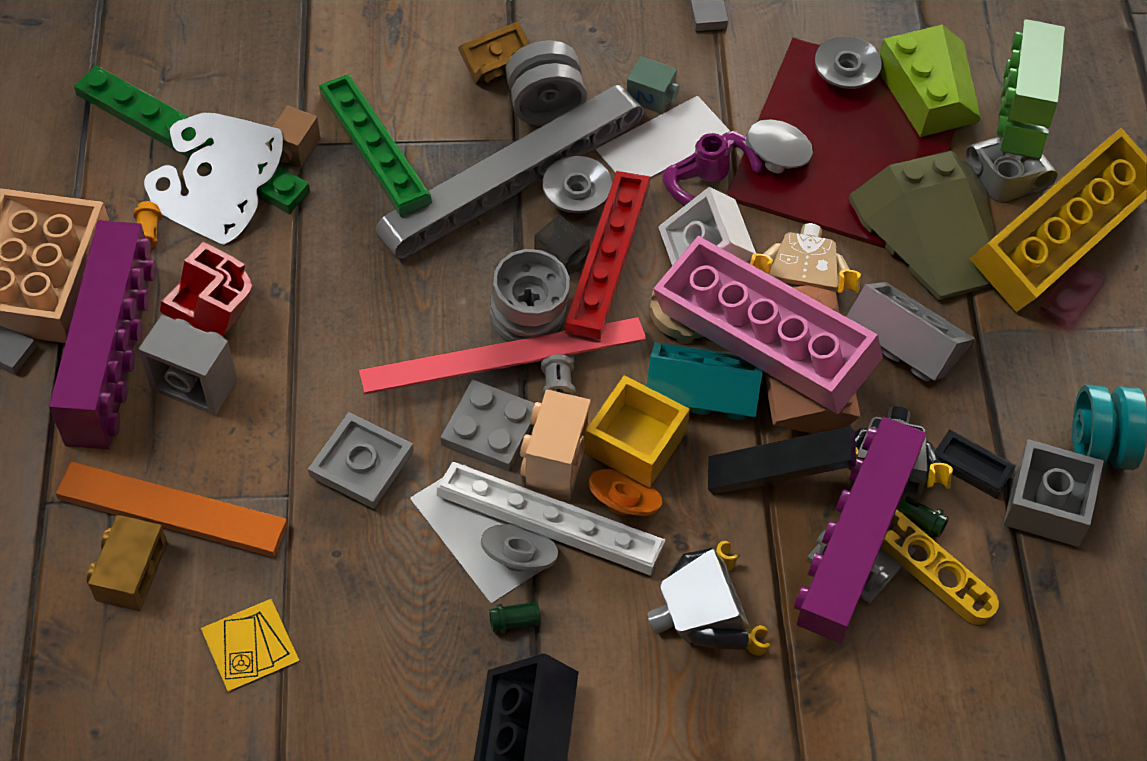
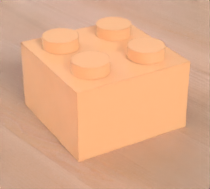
(556, 444)

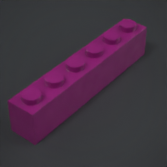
(860, 531)

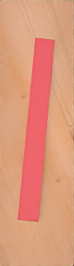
(496, 356)

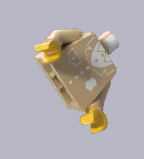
(808, 261)

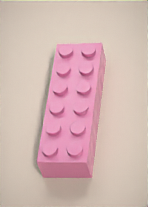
(769, 324)

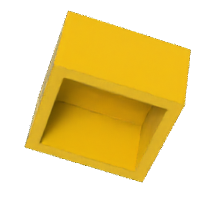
(636, 431)

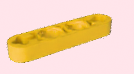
(939, 560)

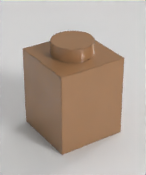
(299, 135)

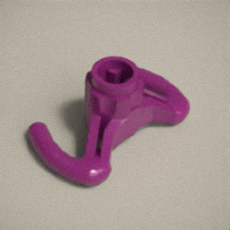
(708, 162)

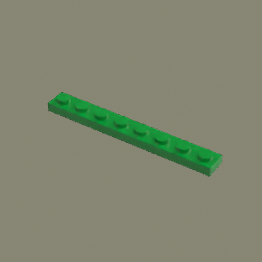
(156, 119)

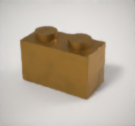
(127, 562)

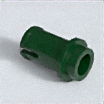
(924, 517)
(514, 616)

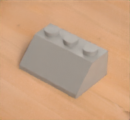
(910, 330)

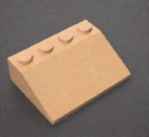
(43, 260)

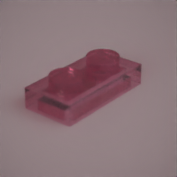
(1072, 296)

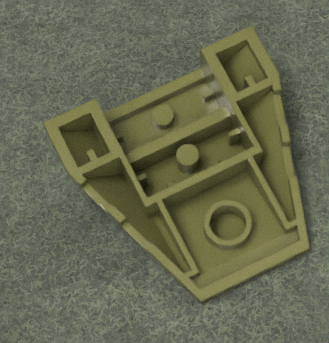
(932, 217)

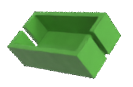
(1030, 88)

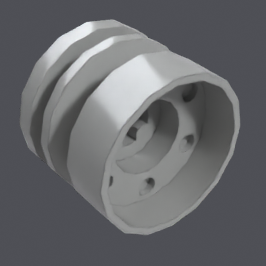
(528, 295)

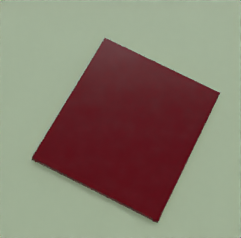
(851, 141)

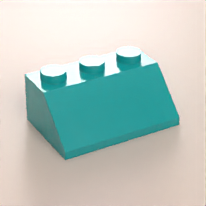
(705, 380)

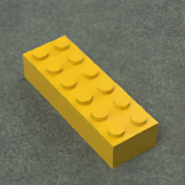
(1065, 221)

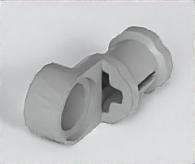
(558, 367)

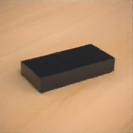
(975, 464)

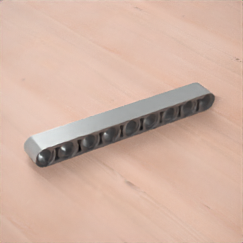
(510, 171)

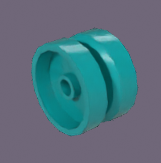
(1110, 425)

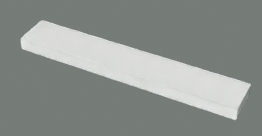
(551, 518)

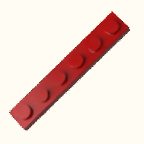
(607, 255)

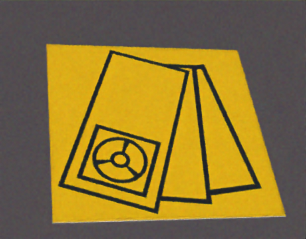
(249, 644)

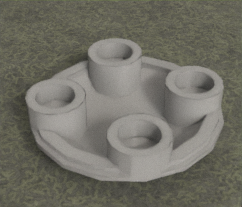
(779, 145)

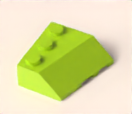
(930, 79)

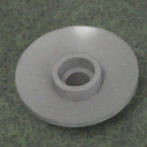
(848, 62)
(578, 174)
(519, 548)

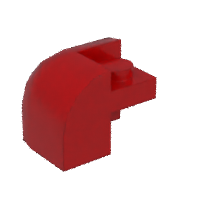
(210, 291)

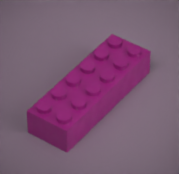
(103, 336)

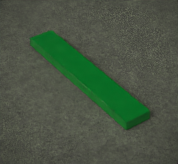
(375, 145)

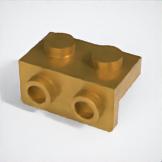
(490, 53)

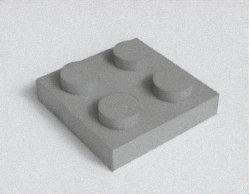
(489, 425)
(361, 460)

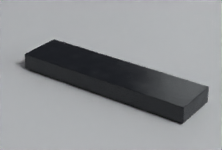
(782, 460)

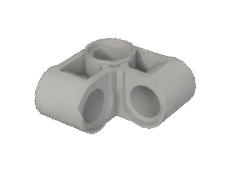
(1007, 173)

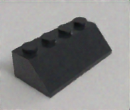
(527, 711)

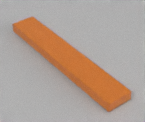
(172, 509)

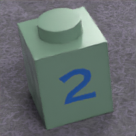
(653, 84)

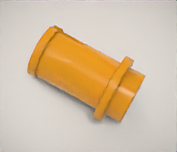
(148, 215)

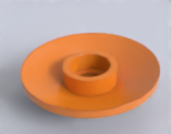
(624, 494)

